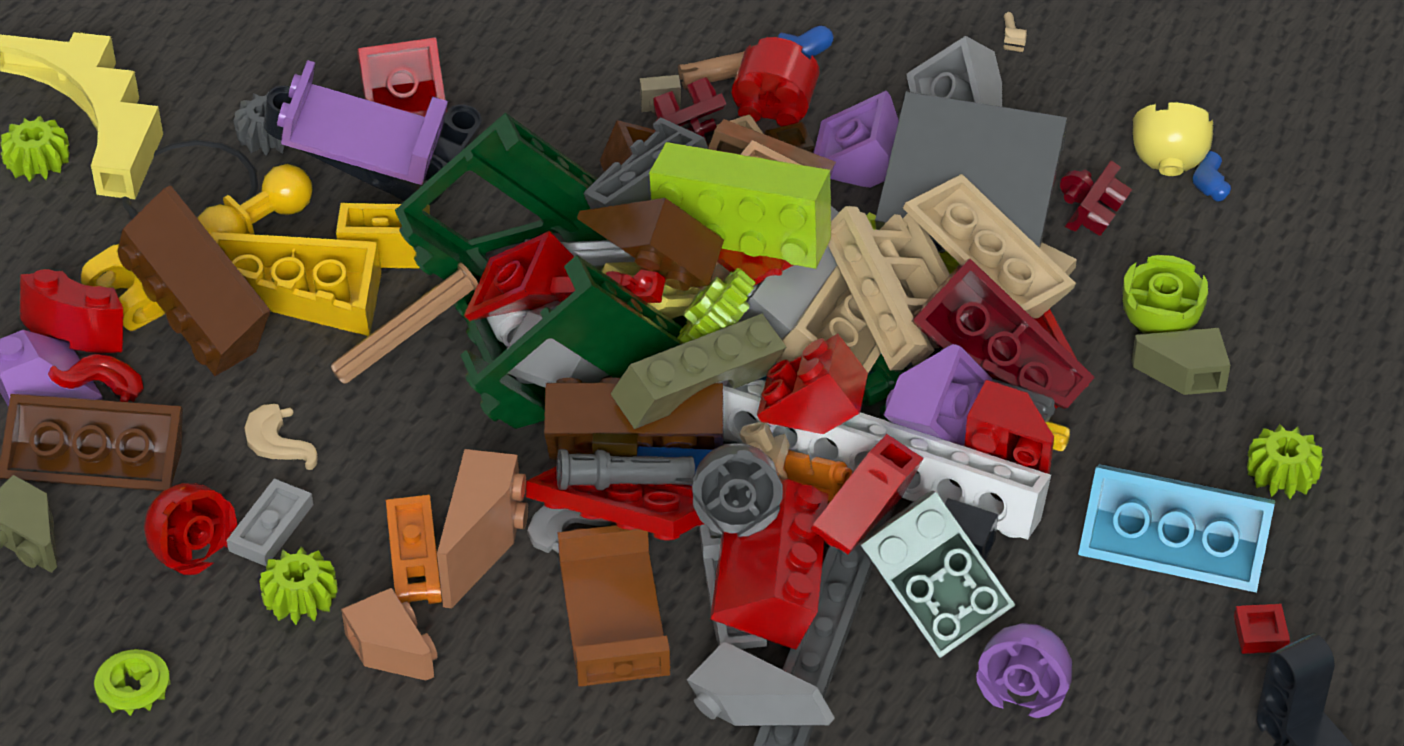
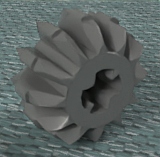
(250, 126)

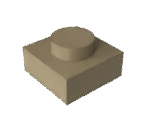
(656, 86)

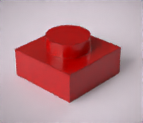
(1261, 628)

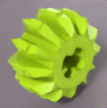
(34, 148)
(1284, 461)
(298, 585)

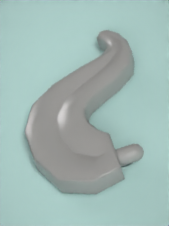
(549, 521)

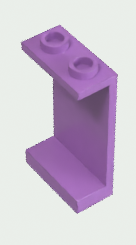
(360, 129)

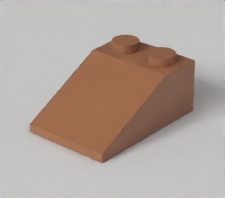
(480, 520)

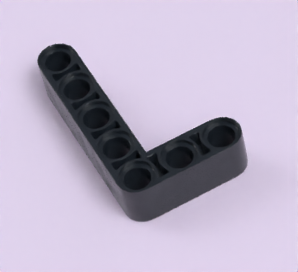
(1297, 693)

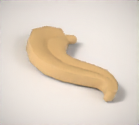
(263, 437)

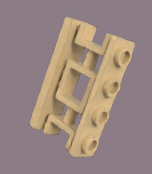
(872, 269)

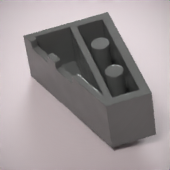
(631, 180)

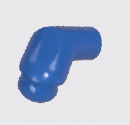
(813, 41)
(1208, 178)

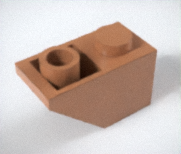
(387, 636)

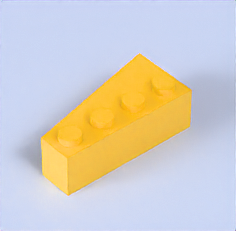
(310, 277)

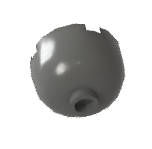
(737, 489)

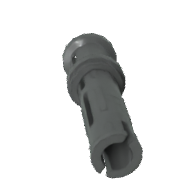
(602, 470)

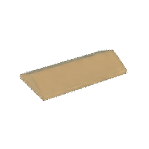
(976, 229)

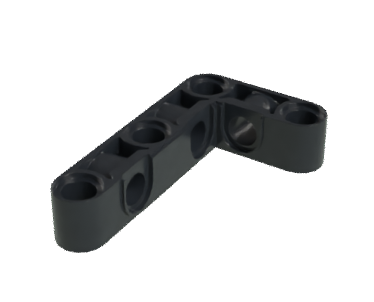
(458, 131)

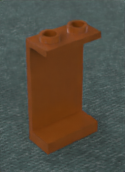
(612, 605)

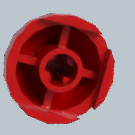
(188, 520)

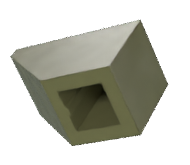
(1184, 360)
(27, 524)

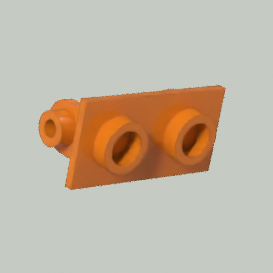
(824, 475)

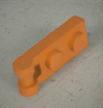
(413, 549)

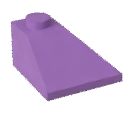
(860, 141)
(26, 364)
(937, 395)

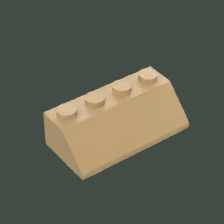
(831, 313)

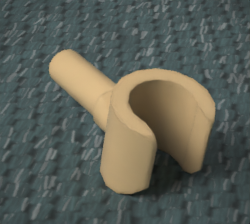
(1013, 35)

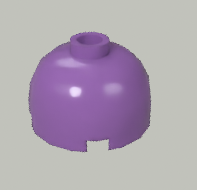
(1025, 661)

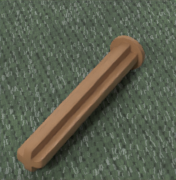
(404, 324)

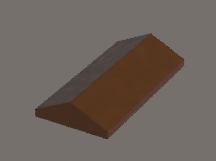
(91, 440)

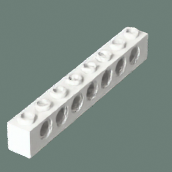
(976, 472)

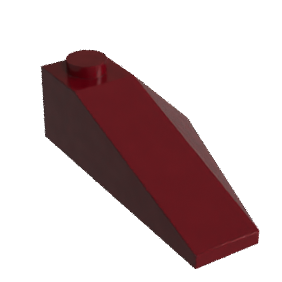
(1000, 335)

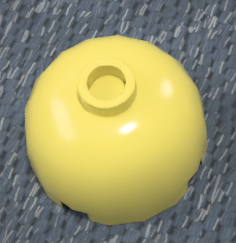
(1173, 137)

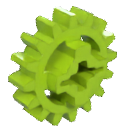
(717, 306)

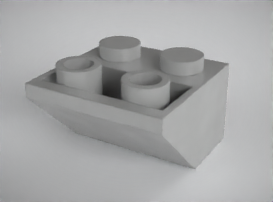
(551, 359)

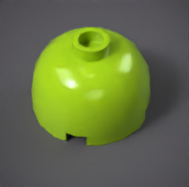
(1164, 295)

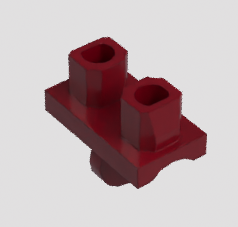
(704, 101)
(1080, 188)

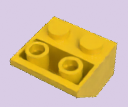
(380, 225)

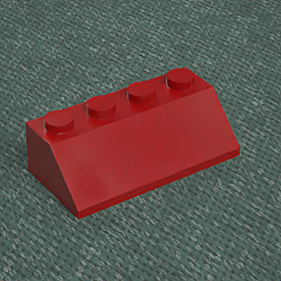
(774, 576)

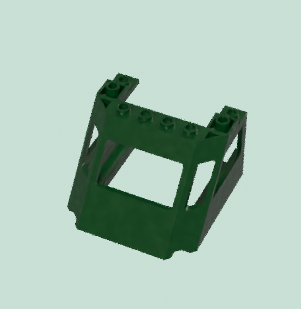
(596, 321)

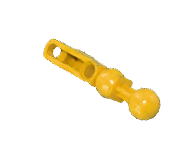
(284, 190)

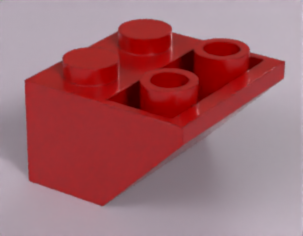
(814, 389)
(1009, 427)

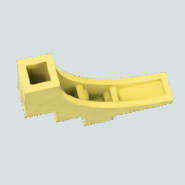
(108, 95)

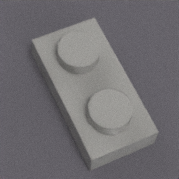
(270, 522)

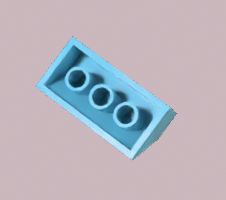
(1176, 527)

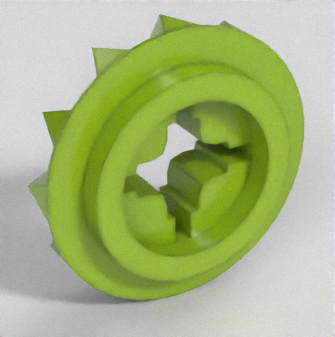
(140, 665)

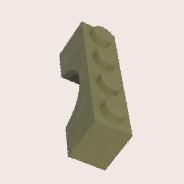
(665, 380)

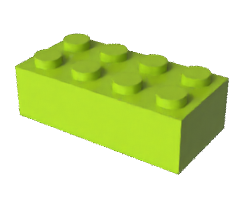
(749, 201)

